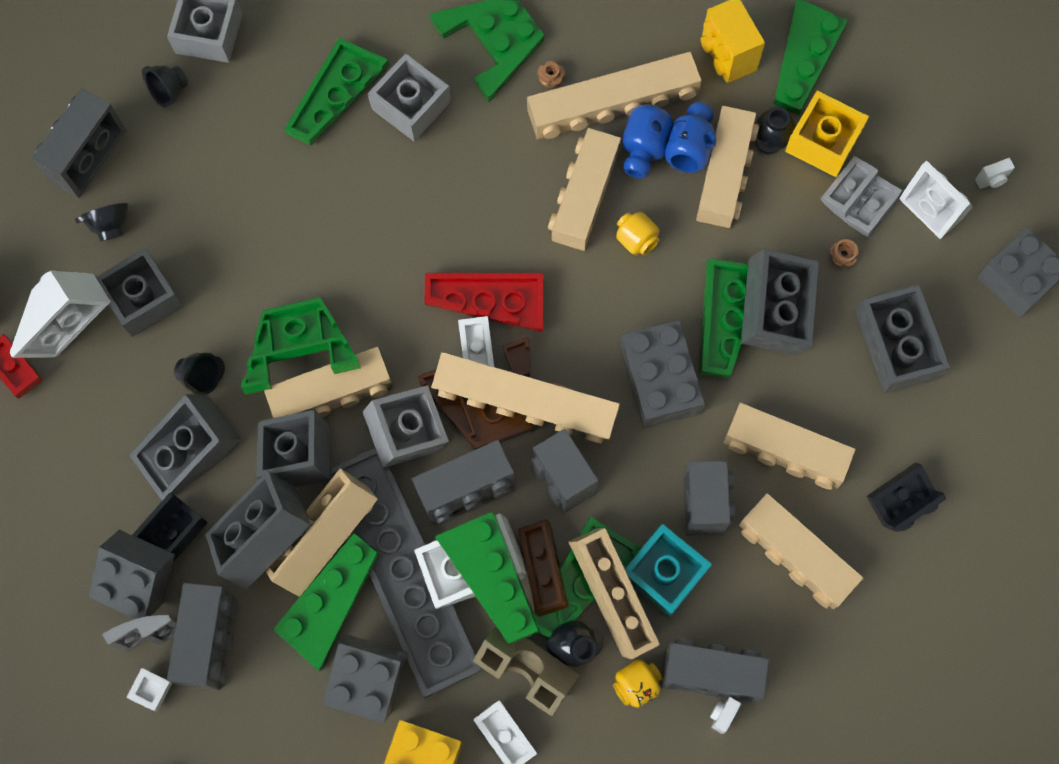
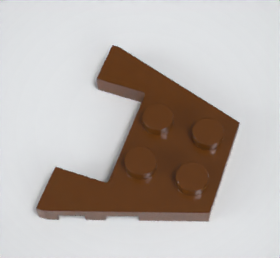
(485, 425)

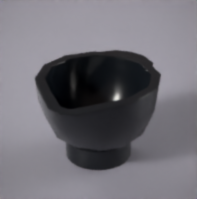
(164, 83)
(774, 130)
(105, 220)
(200, 372)
(575, 643)

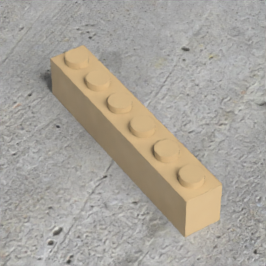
(613, 95)
(525, 396)

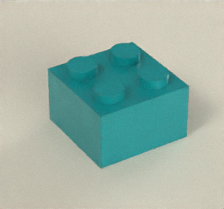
(666, 570)

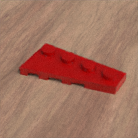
(502, 297)

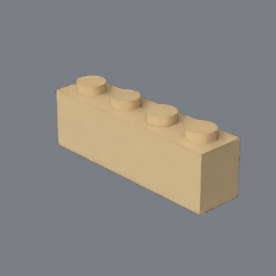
(726, 167)
(585, 189)
(326, 391)
(789, 446)
(332, 521)
(800, 552)
(614, 593)

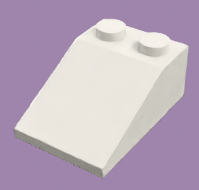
(935, 200)
(57, 313)
(444, 579)

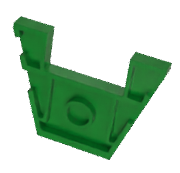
(504, 32)
(295, 332)

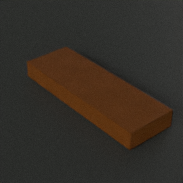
(543, 568)

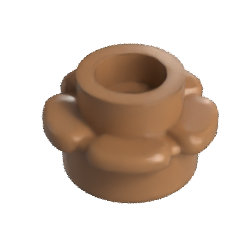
(554, 80)
(847, 246)

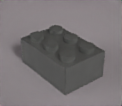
(79, 143)
(780, 302)
(902, 339)
(661, 374)
(465, 482)
(257, 530)
(202, 637)
(714, 671)

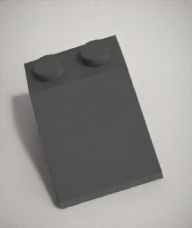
(184, 445)

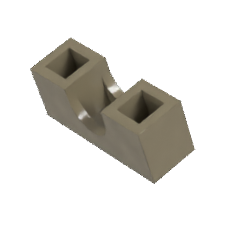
(547, 676)

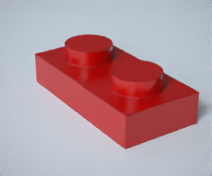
(16, 372)

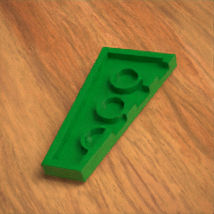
(807, 50)
(335, 87)
(722, 316)
(489, 570)
(576, 587)
(321, 610)

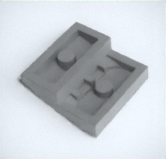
(861, 196)
(131, 633)

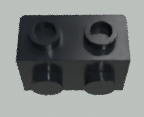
(905, 498)
(171, 525)

